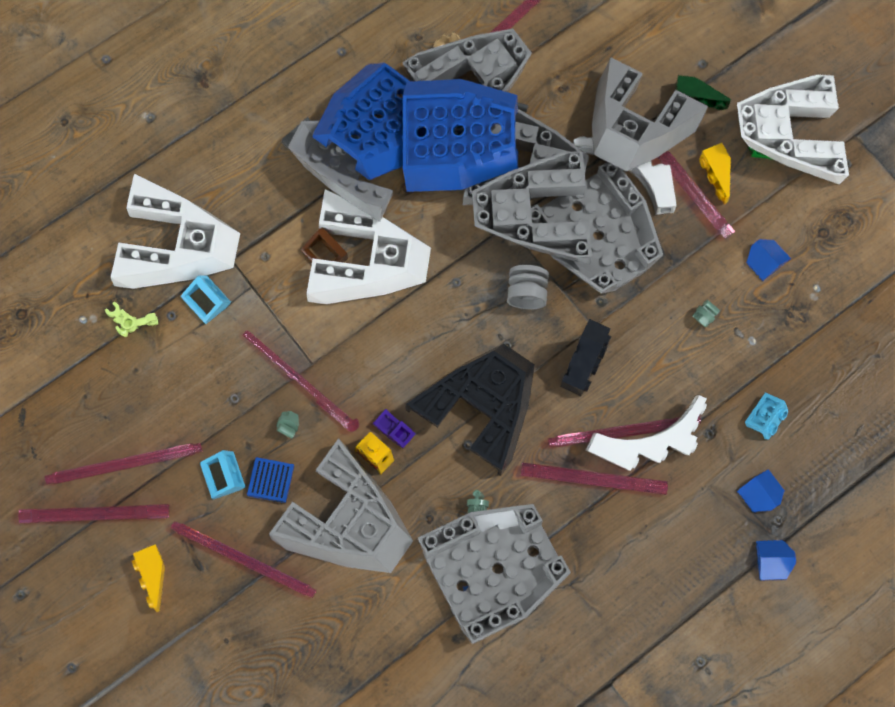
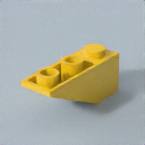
(717, 164)
(152, 571)

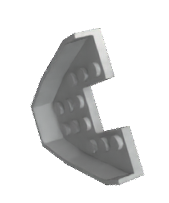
(338, 172)
(361, 530)

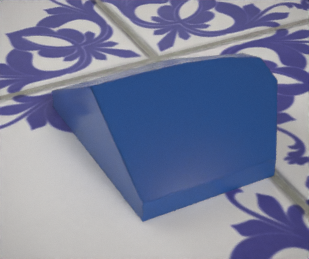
(766, 258)
(762, 492)
(774, 559)

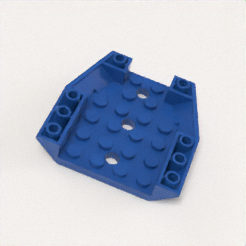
(353, 112)
(456, 161)

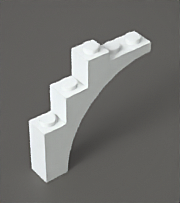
(655, 179)
(677, 436)

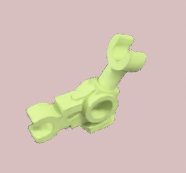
(129, 323)

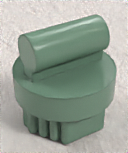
(706, 313)
(288, 423)
(478, 503)

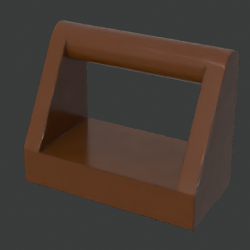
(323, 236)

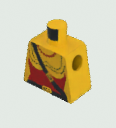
(374, 451)

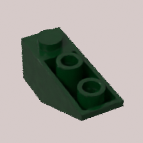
(702, 92)

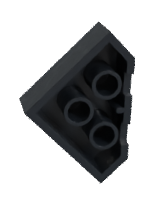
(586, 358)

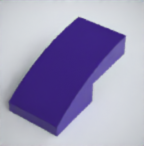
(393, 428)

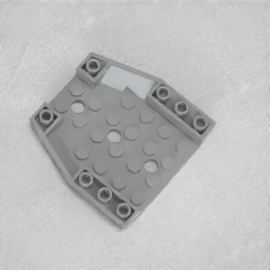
(623, 219)
(469, 550)

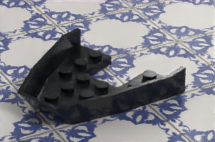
(494, 384)

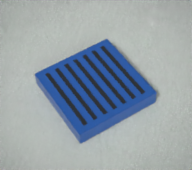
(270, 480)

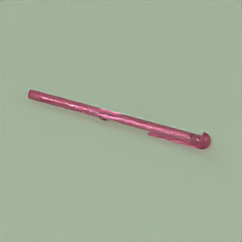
(324, 402)

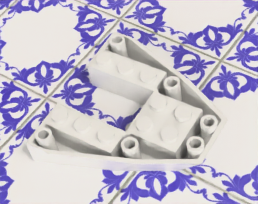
(768, 130)
(202, 246)
(395, 261)

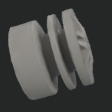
(527, 287)

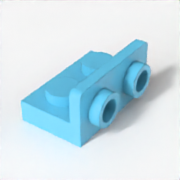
(767, 415)

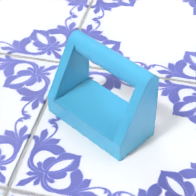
(212, 291)
(230, 470)

